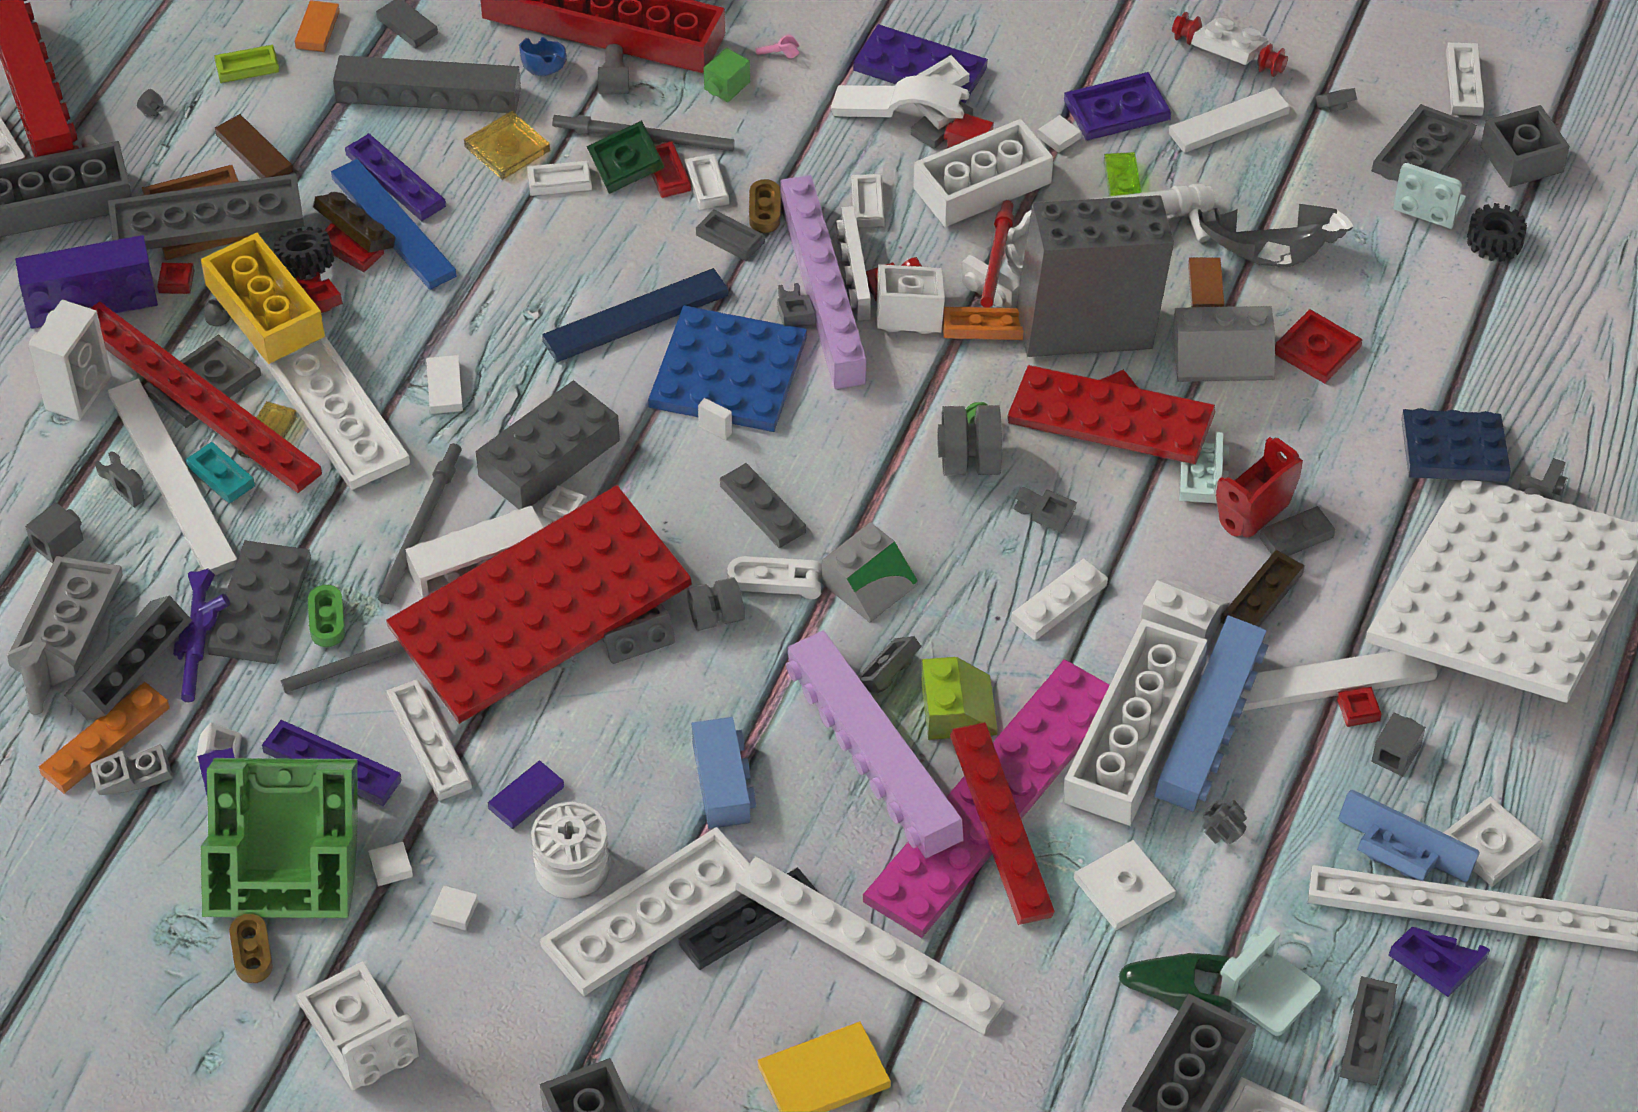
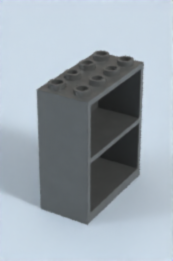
(1094, 275)

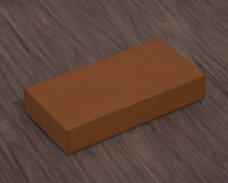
(1205, 282)

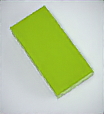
(246, 63)

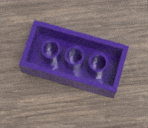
(105, 272)

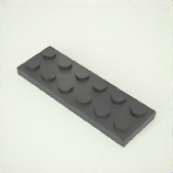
(209, 212)

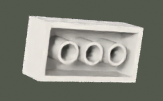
(983, 172)

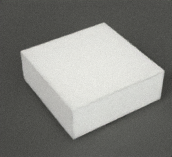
(1059, 133)
(715, 419)
(562, 502)
(390, 863)
(454, 908)

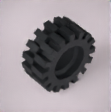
(1492, 244)
(305, 252)

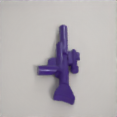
(193, 637)

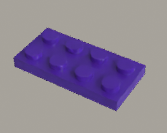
(897, 55)

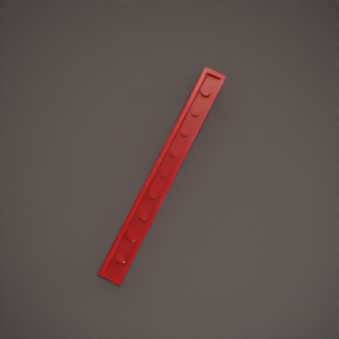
(206, 402)

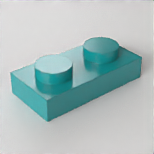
(220, 472)

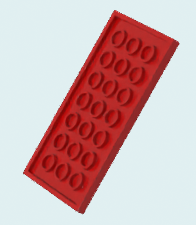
(538, 603)

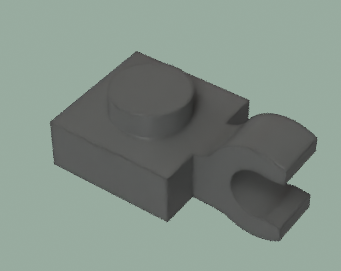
(124, 481)
(1048, 510)

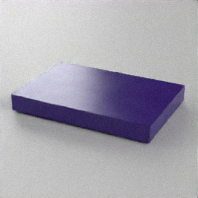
(1117, 106)

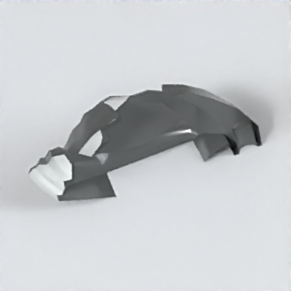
(1313, 229)

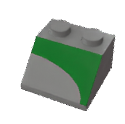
(868, 572)

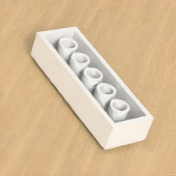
(1135, 722)

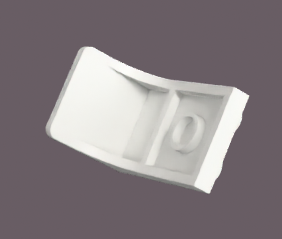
(359, 1026)

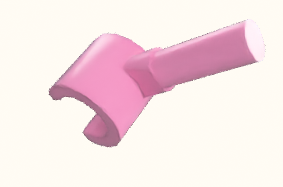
(786, 44)

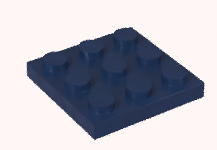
(1455, 445)

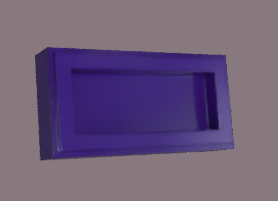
(525, 794)

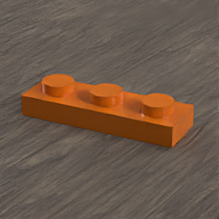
(982, 323)

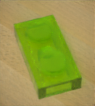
(1121, 174)

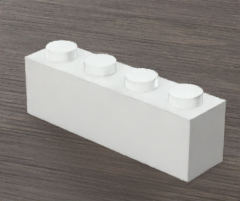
(458, 552)

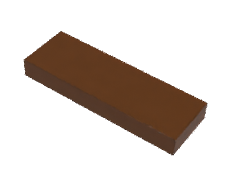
(253, 148)

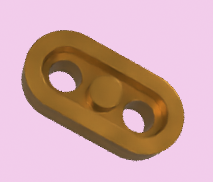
(764, 205)
(252, 950)

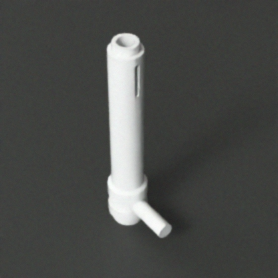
(1184, 202)

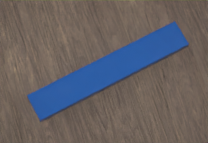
(410, 241)

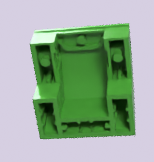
(280, 838)

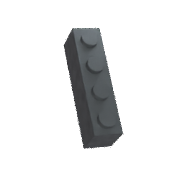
(128, 657)

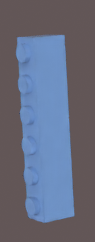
(1210, 714)

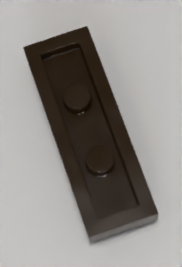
(354, 221)
(1265, 589)

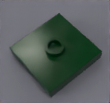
(625, 157)

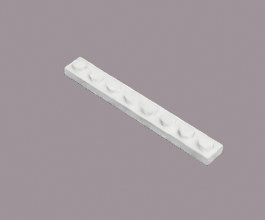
(870, 945)

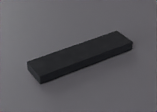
(731, 928)

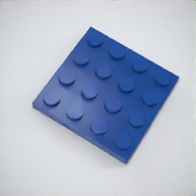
(730, 362)

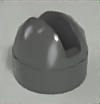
(150, 102)
(214, 315)

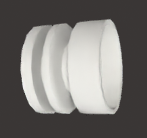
(570, 850)

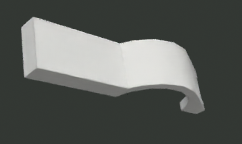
(883, 100)

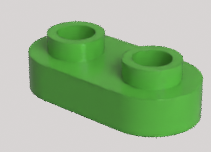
(326, 618)

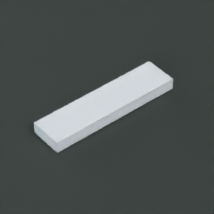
(1229, 120)
(429, 739)

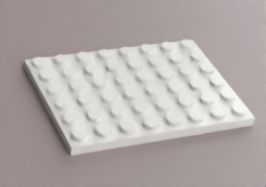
(1510, 588)

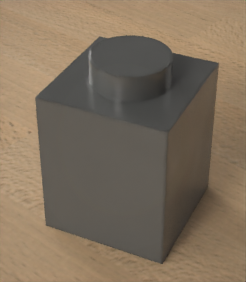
(55, 532)
(1398, 744)

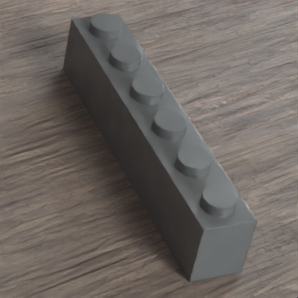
(427, 84)

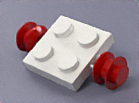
(1230, 41)

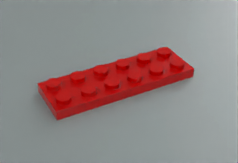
(1111, 414)

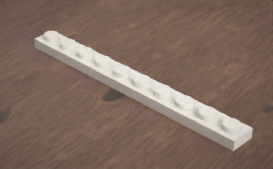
(1474, 907)

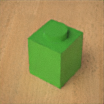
(726, 75)

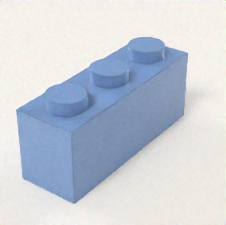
(722, 772)

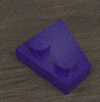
(1437, 958)

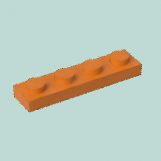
(104, 737)

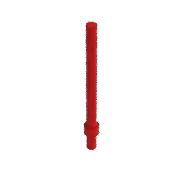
(1003, 222)

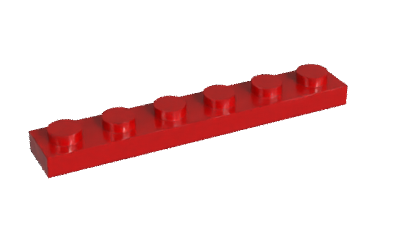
(1002, 823)

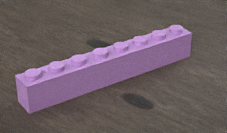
(823, 282)
(874, 745)

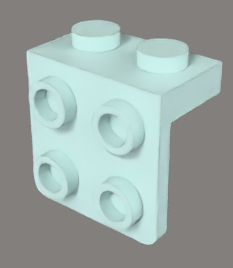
(1428, 195)
(1267, 984)

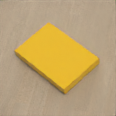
(825, 1071)

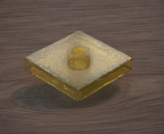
(507, 145)

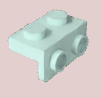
(1200, 481)

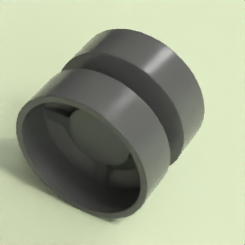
(962, 440)

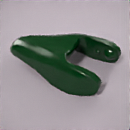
(1173, 978)

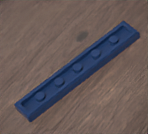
(634, 315)

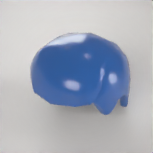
(543, 57)

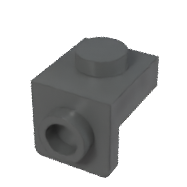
(1552, 483)

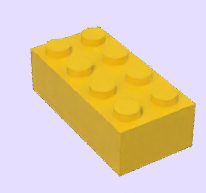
(263, 298)

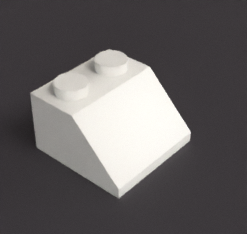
(910, 299)
(1184, 608)

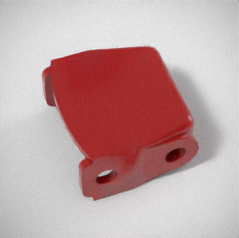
(1260, 491)

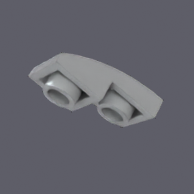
(125, 774)

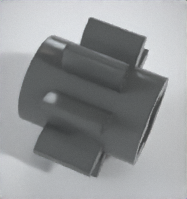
(1224, 821)

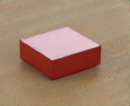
(175, 278)
(1359, 706)

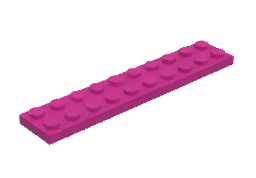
(1032, 755)

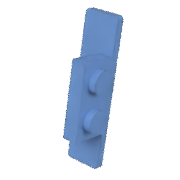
(1405, 841)

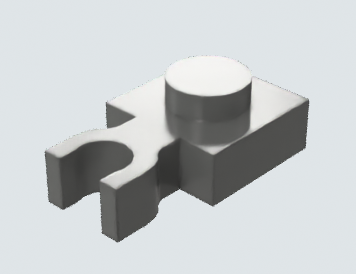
(795, 309)

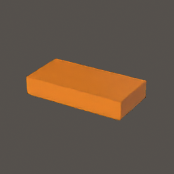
(317, 26)

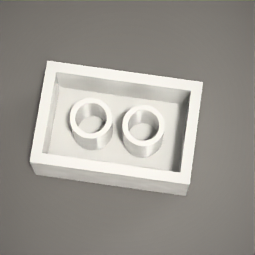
(70, 359)

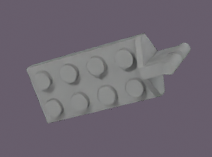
(62, 624)

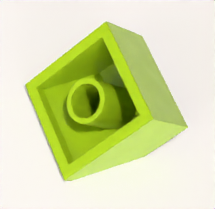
(955, 696)

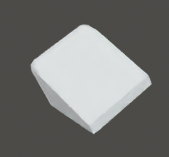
(218, 738)

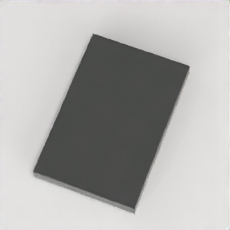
(216, 363)

